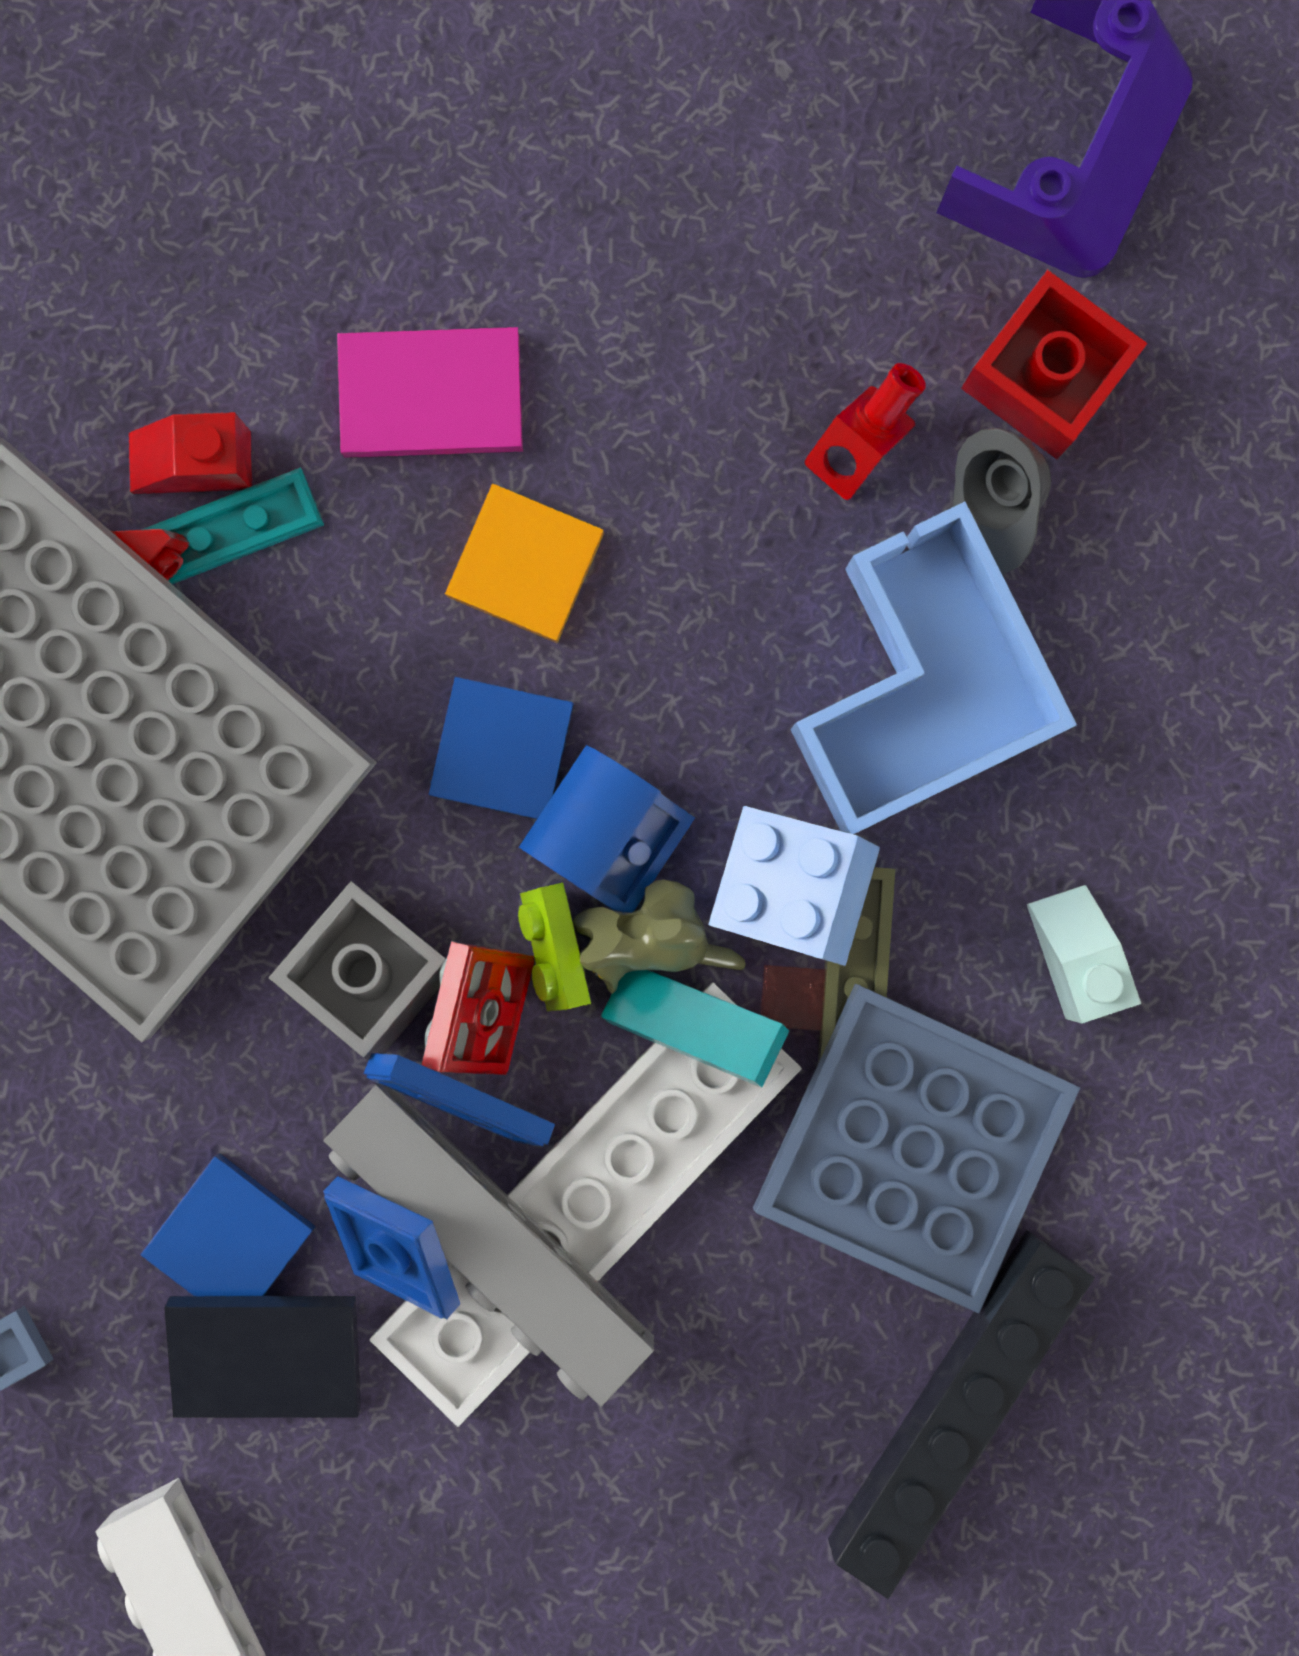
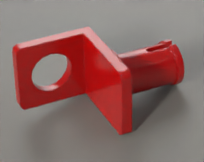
(868, 429)

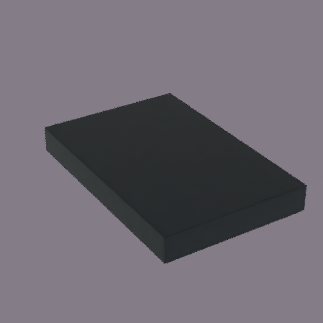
(263, 1356)

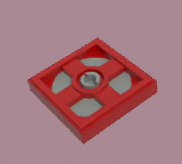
(477, 1010)

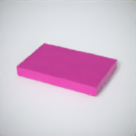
(430, 392)

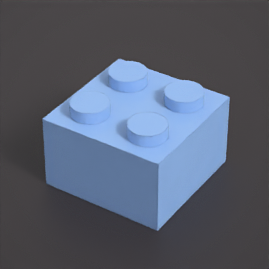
(794, 885)

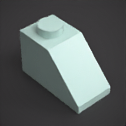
(1083, 956)

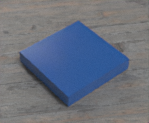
(500, 748)
(227, 1235)
(392, 1247)

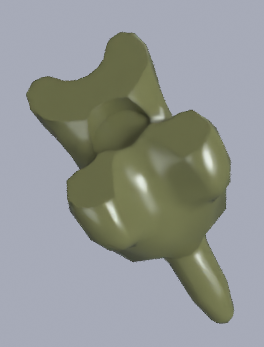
(657, 937)

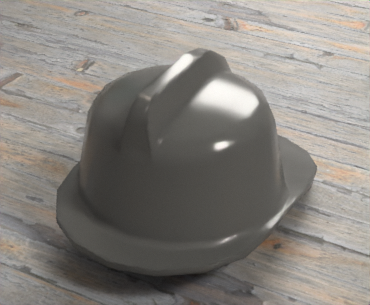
(1004, 489)

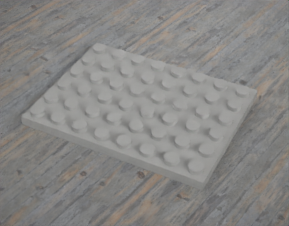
(141, 762)

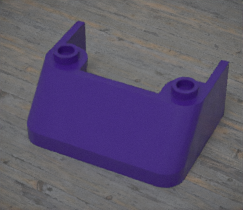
(1081, 213)

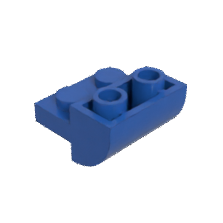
(607, 831)

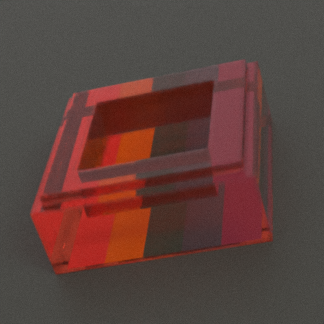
(793, 996)

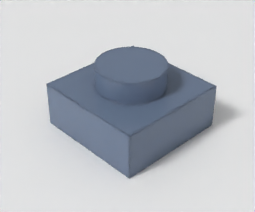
(20, 1348)

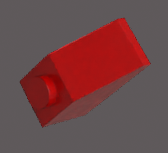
(191, 454)

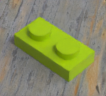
(549, 927)

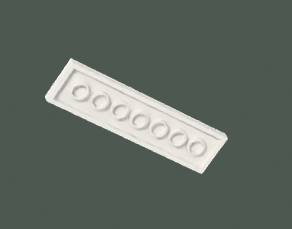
(594, 1199)

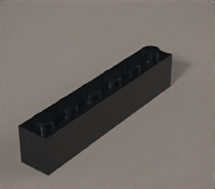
(957, 1414)

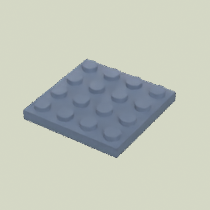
(916, 1148)

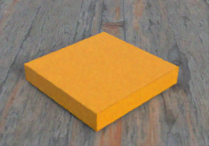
(524, 563)

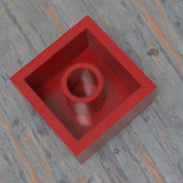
(1053, 365)

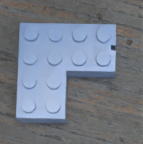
(964, 682)

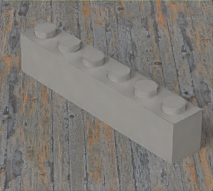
(493, 1244)

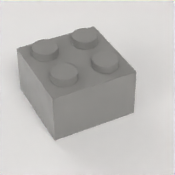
(361, 972)

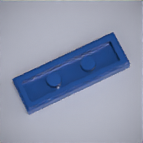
(458, 1099)

